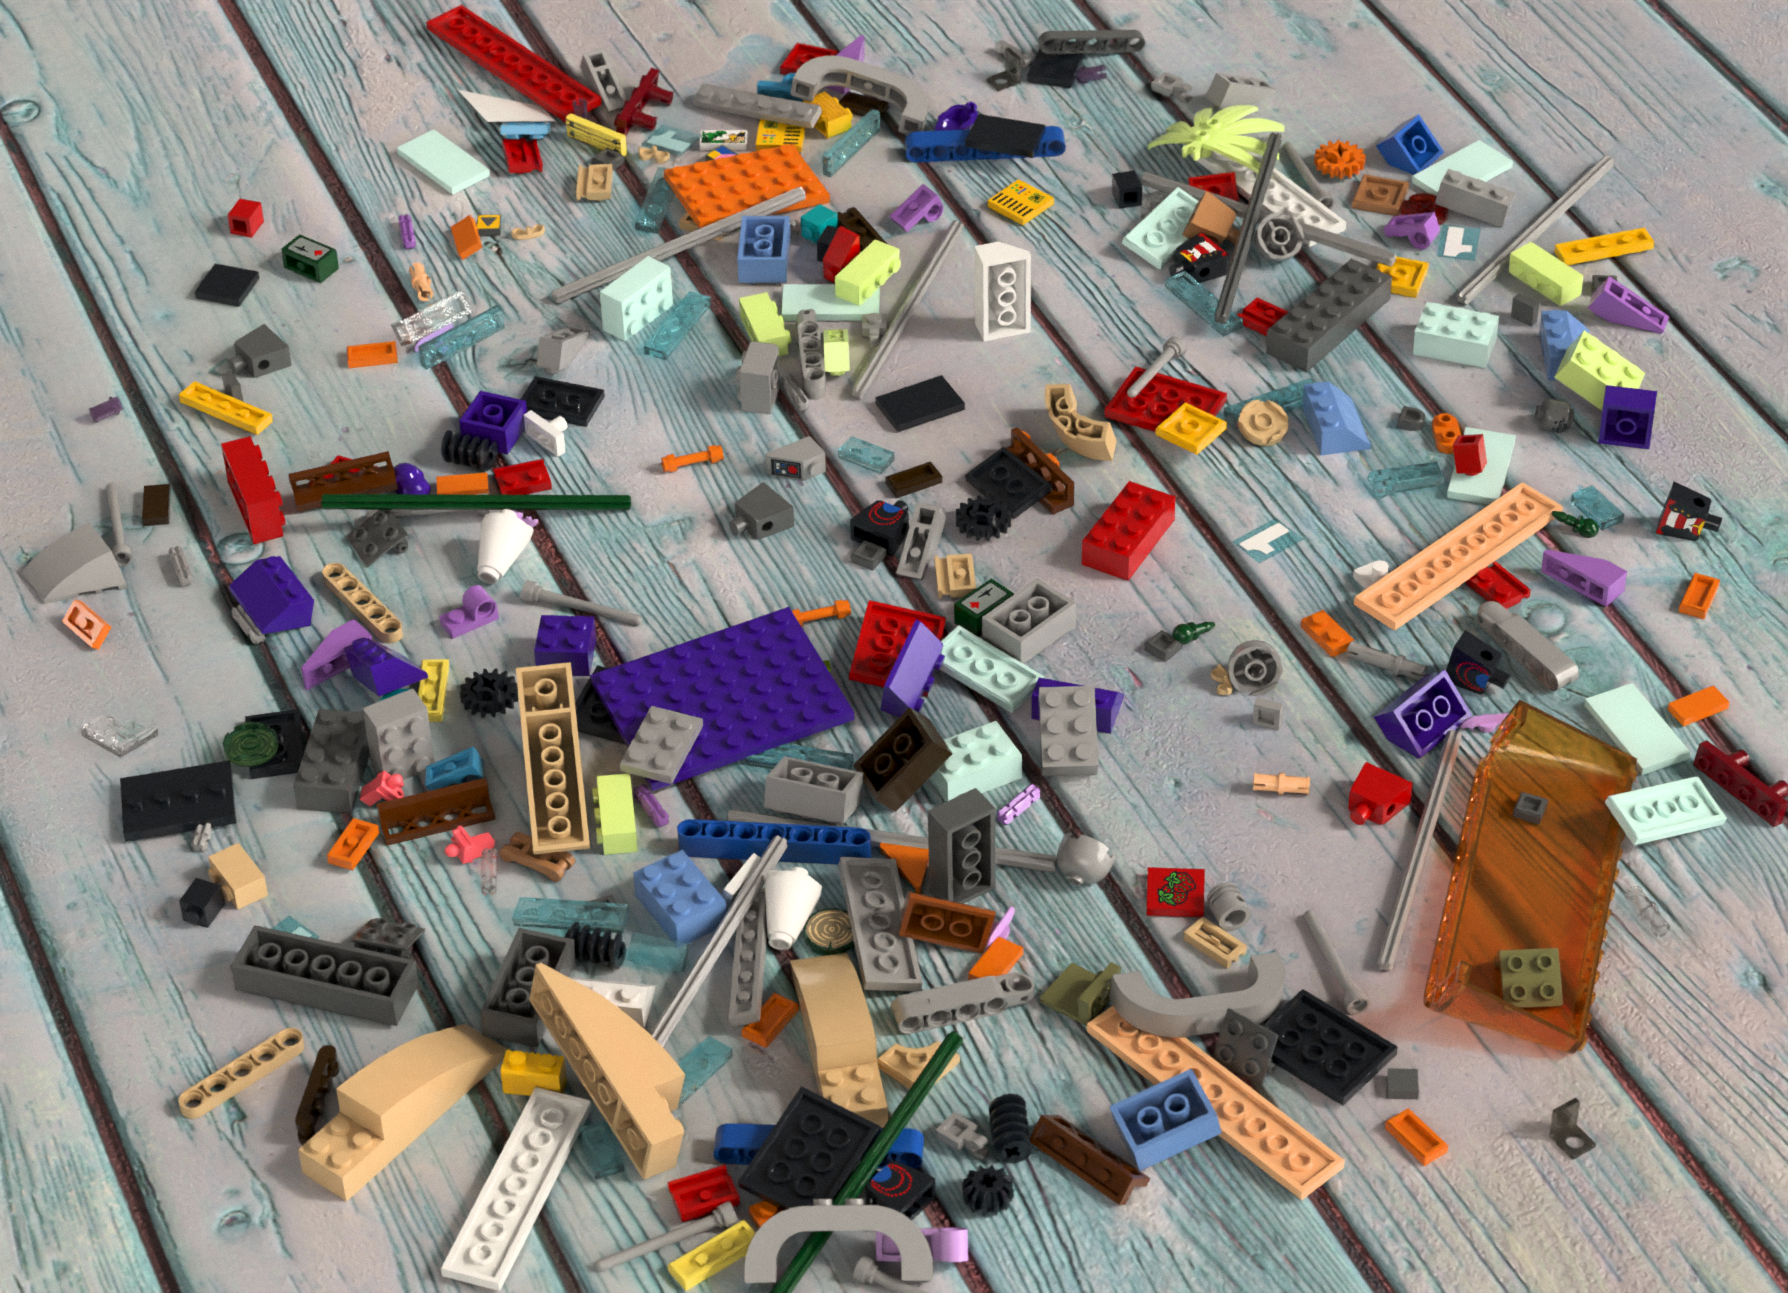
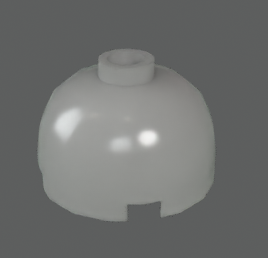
(1278, 237)
(1254, 667)
(1083, 860)

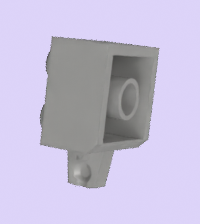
(759, 378)

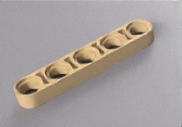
(365, 611)
(235, 1084)

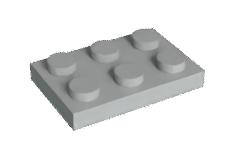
(661, 744)

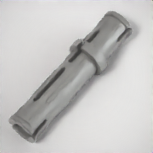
(1397, 664)

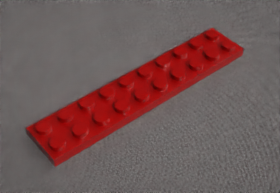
(511, 62)

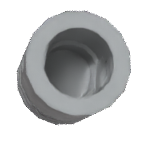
(1228, 906)

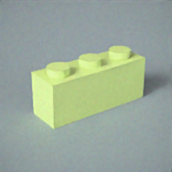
(867, 272)
(1545, 273)
(762, 321)
(615, 814)

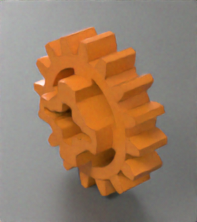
(1339, 159)

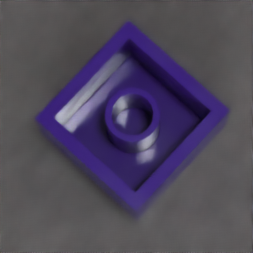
(1627, 417)
(495, 419)
(565, 641)

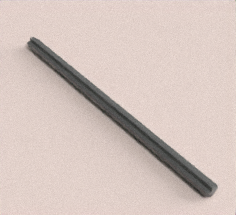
(1247, 229)

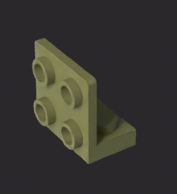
(1530, 977)
(1080, 992)

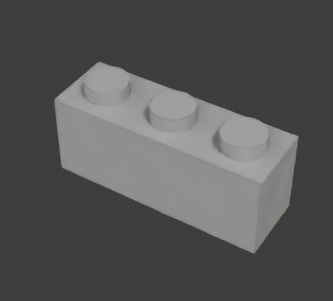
(1474, 198)

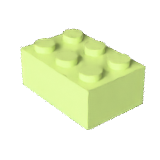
(1592, 366)

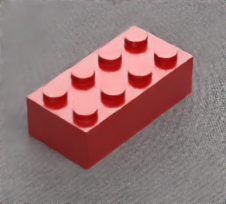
(253, 489)
(1128, 530)

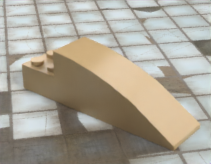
(552, 758)
(840, 1035)
(619, 1066)
(394, 1104)

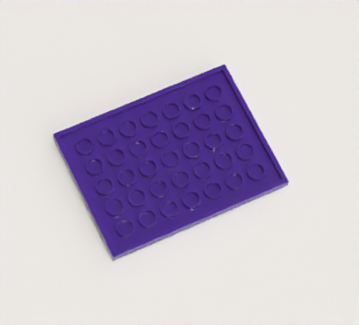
(747, 682)

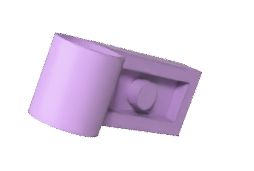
(944, 1243)

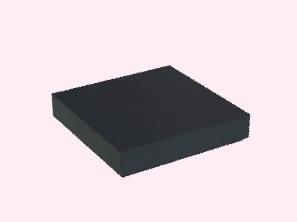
(227, 284)

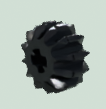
(988, 1190)

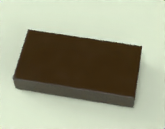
(862, 104)
(913, 479)
(156, 504)

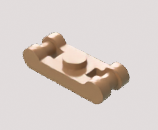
(521, 851)

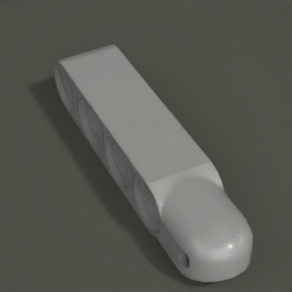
(811, 355)
(1527, 646)
(961, 1002)

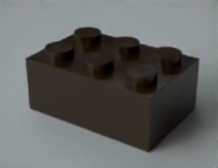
(902, 759)

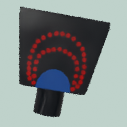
(881, 525)
(1475, 665)
(900, 1189)

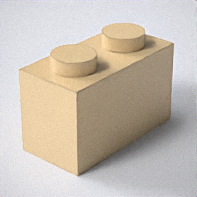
(237, 875)

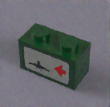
(310, 258)
(975, 605)

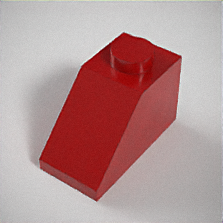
(840, 253)

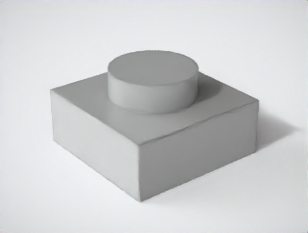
(1268, 713)

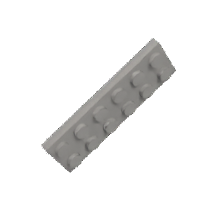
(874, 912)

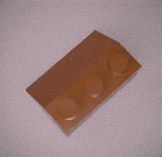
(946, 922)

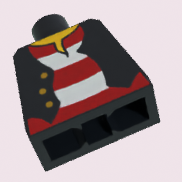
(1200, 259)
(1686, 514)

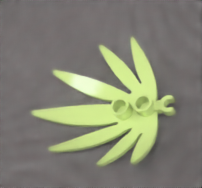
(1221, 135)

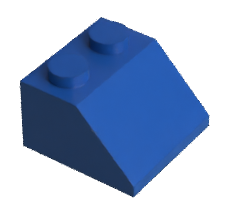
(1410, 146)

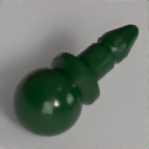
(1586, 527)
(1189, 632)

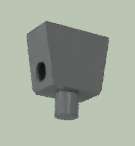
(260, 353)
(762, 513)

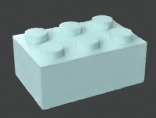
(636, 298)
(1456, 335)
(980, 760)

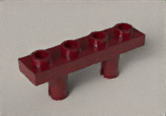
(633, 108)
(1730, 775)

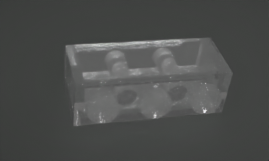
(431, 318)

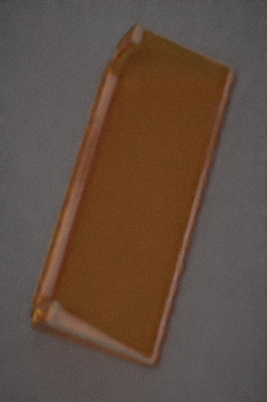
(1531, 881)

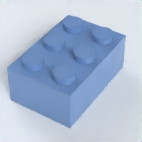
(764, 249)
(679, 897)
(1165, 1119)

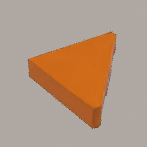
(910, 861)

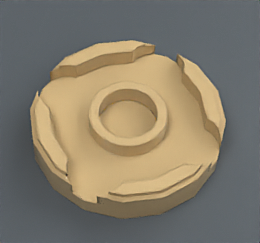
(1263, 422)

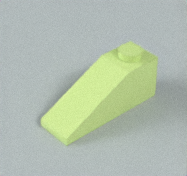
(836, 351)

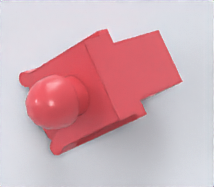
(383, 786)
(468, 847)

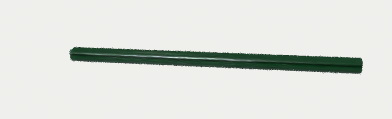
(473, 502)
(872, 1158)

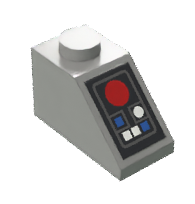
(797, 460)

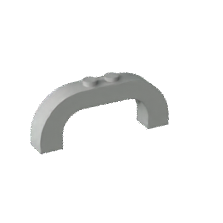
(865, 79)
(1199, 1014)
(823, 1216)

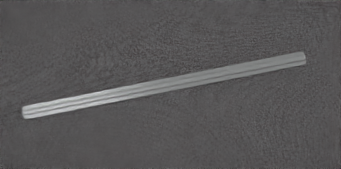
(1310, 232)
(677, 245)
(1488, 274)
(906, 310)
(1419, 851)
(1002, 855)
(718, 941)

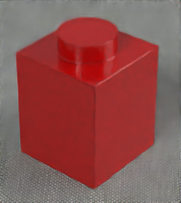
(245, 217)
(1469, 454)

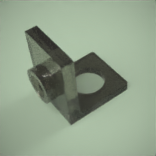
(1012, 72)
(1565, 1126)

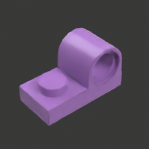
(920, 204)
(1420, 228)
(476, 611)

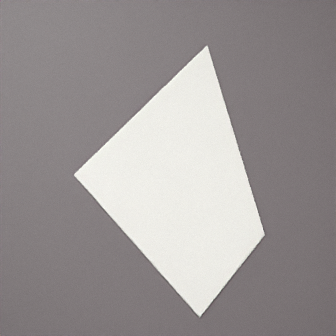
(504, 110)

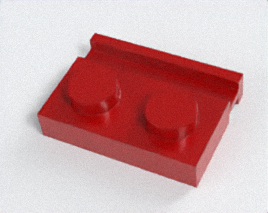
(522, 155)
(1261, 315)
(523, 478)
(1498, 585)
(702, 1192)

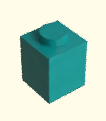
(815, 222)

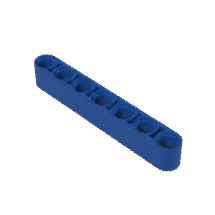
(950, 146)
(743, 839)
(740, 1142)

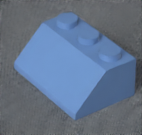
(1556, 334)
(1333, 419)

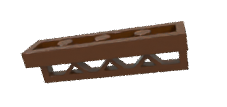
(365, 481)
(1060, 497)
(433, 807)
(1087, 1158)

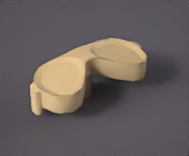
(660, 156)
(536, 231)
(1221, 675)

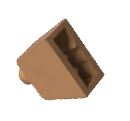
(1213, 220)

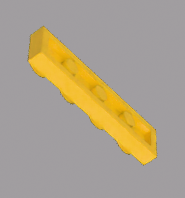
(1604, 246)
(225, 408)

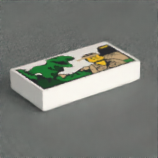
(733, 139)

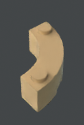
(1077, 432)

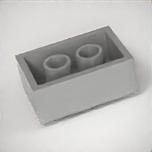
(1029, 621)
(1068, 731)
(399, 735)
(813, 790)

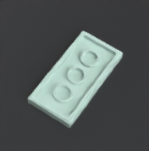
(443, 161)
(1474, 161)
(1162, 229)
(824, 303)
(1488, 485)
(987, 669)
(1637, 728)
(1665, 810)

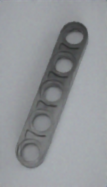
(1083, 36)

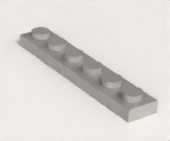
(757, 106)
(749, 965)

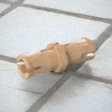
(421, 282)
(1281, 783)

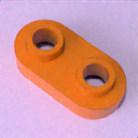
(1445, 431)

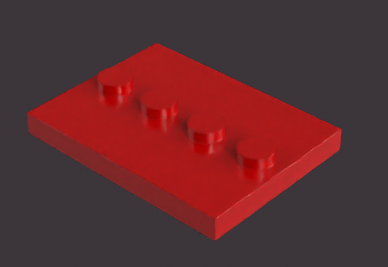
(1160, 400)
(882, 638)

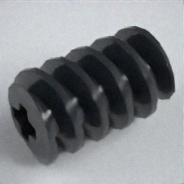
(468, 453)
(597, 948)
(1009, 1128)

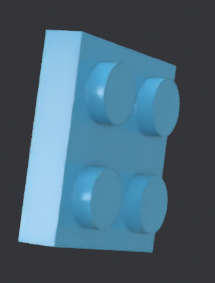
(535, 129)

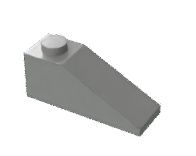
(603, 79)
(1234, 90)
(560, 348)
(921, 540)

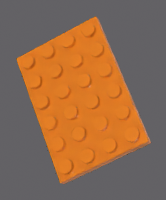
(738, 182)

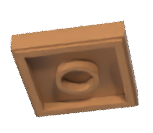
(1380, 195)

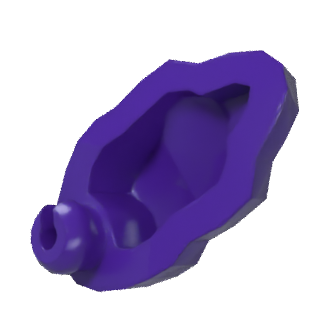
(957, 117)
(410, 479)

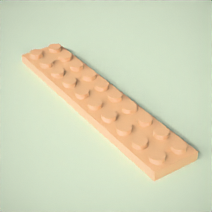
(1457, 556)
(1244, 1116)

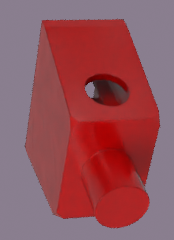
(1377, 795)

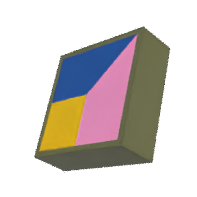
(719, 152)

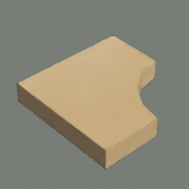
(907, 1063)

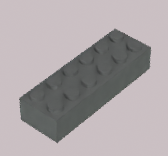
(1328, 315)
(325, 975)

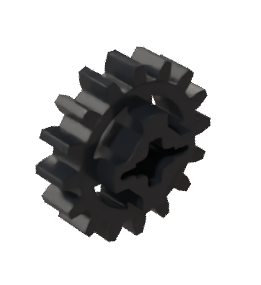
(983, 518)
(489, 693)

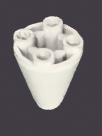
(500, 544)
(789, 903)

